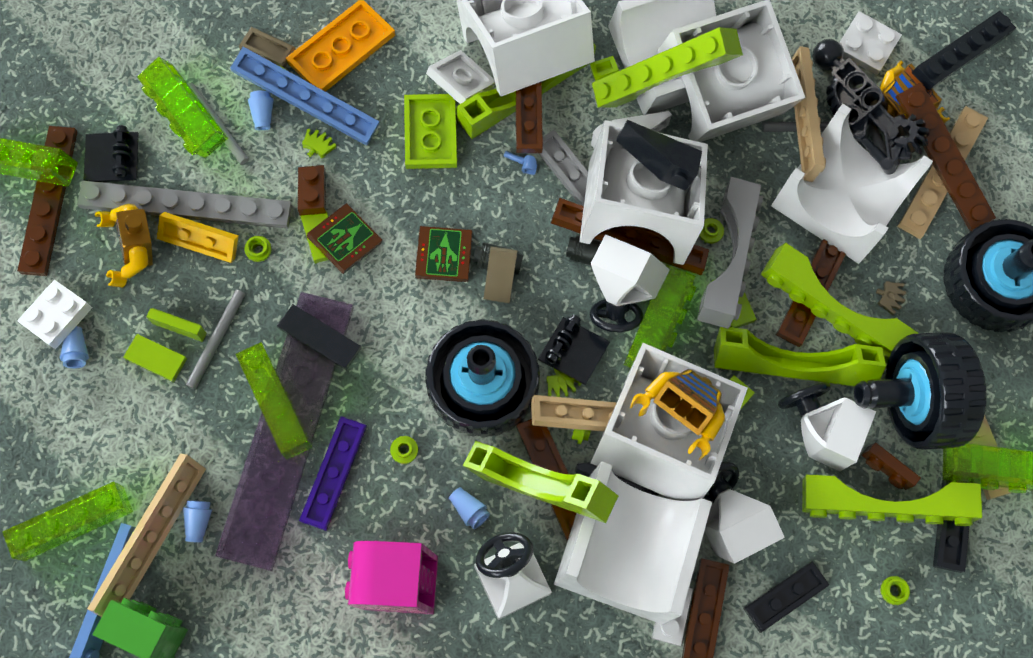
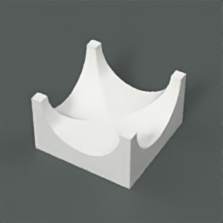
(851, 196)

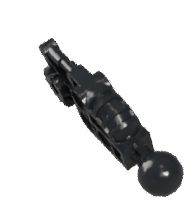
(846, 75)

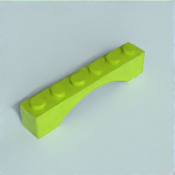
(691, 56)
(489, 108)
(794, 275)
(744, 352)
(566, 491)
(831, 496)

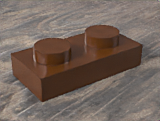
(311, 190)
(898, 473)

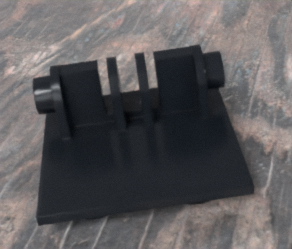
(111, 156)
(574, 350)

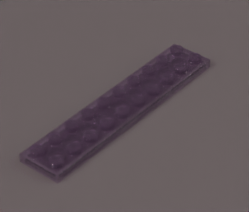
(268, 479)

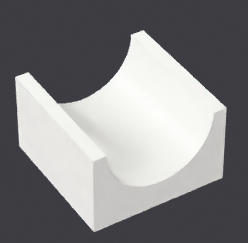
(640, 30)
(529, 38)
(745, 88)
(628, 194)
(656, 445)
(641, 553)

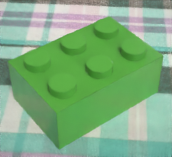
(140, 629)

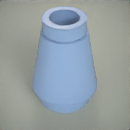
(261, 109)
(74, 349)
(469, 508)
(196, 519)

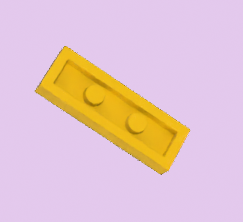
(197, 237)

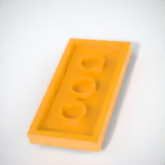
(341, 46)

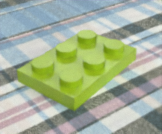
(430, 131)

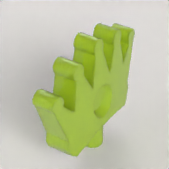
(317, 144)
(560, 381)

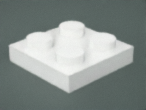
(869, 42)
(460, 76)
(55, 314)

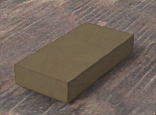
(267, 46)
(500, 274)

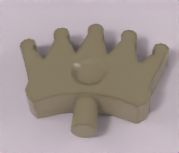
(891, 296)

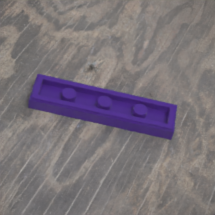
(333, 473)

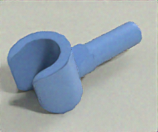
(529, 162)

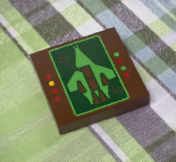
(344, 238)
(443, 254)

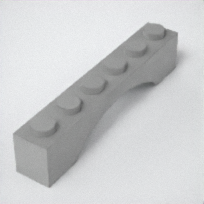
(721, 296)

